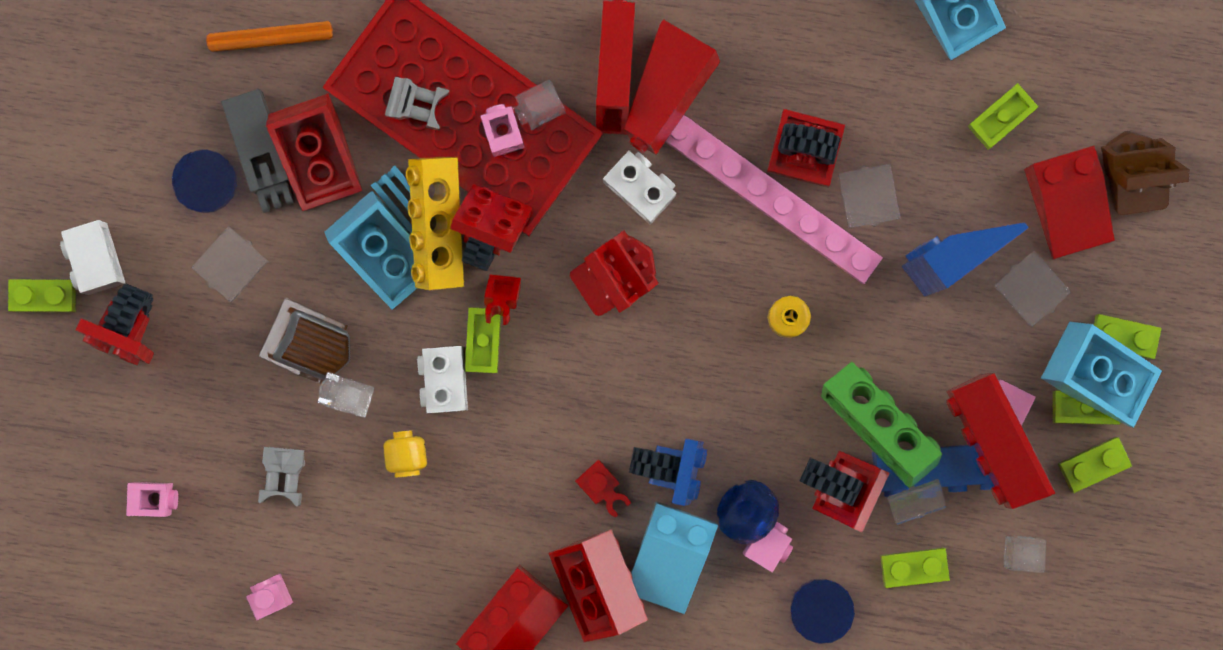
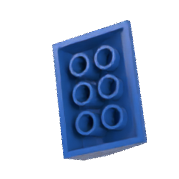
(945, 261)

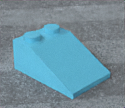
(961, 23)
(376, 248)
(1101, 373)
(672, 557)

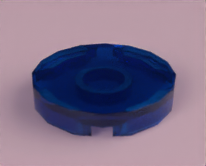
(204, 181)
(748, 512)
(822, 611)

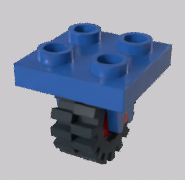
(672, 468)

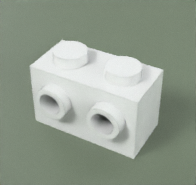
(640, 186)
(92, 258)
(444, 379)

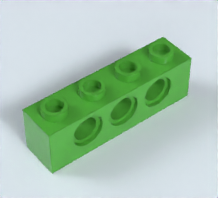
(907, 465)

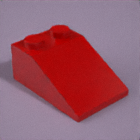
(314, 152)
(1071, 201)

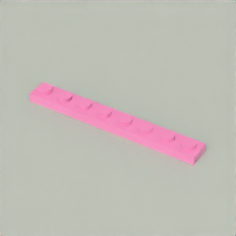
(773, 199)

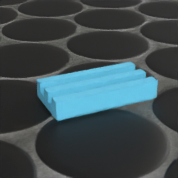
(386, 179)

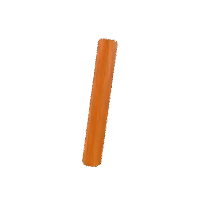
(269, 36)

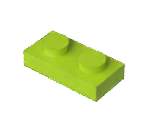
(1002, 116)
(41, 295)
(1136, 336)
(482, 342)
(1071, 411)
(1095, 464)
(914, 567)

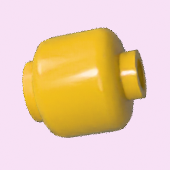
(777, 318)
(405, 454)

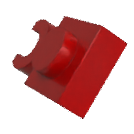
(501, 296)
(600, 484)

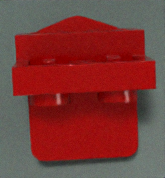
(615, 274)

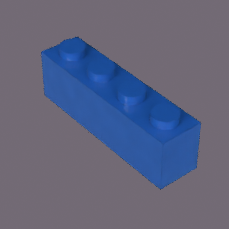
(955, 471)

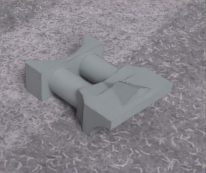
(402, 98)
(285, 461)

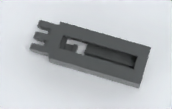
(247, 122)

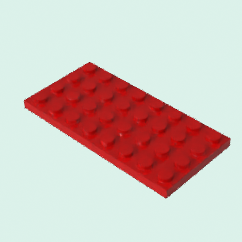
(421, 45)

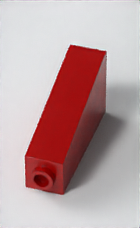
(615, 66)
(668, 86)

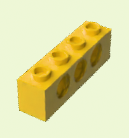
(448, 268)

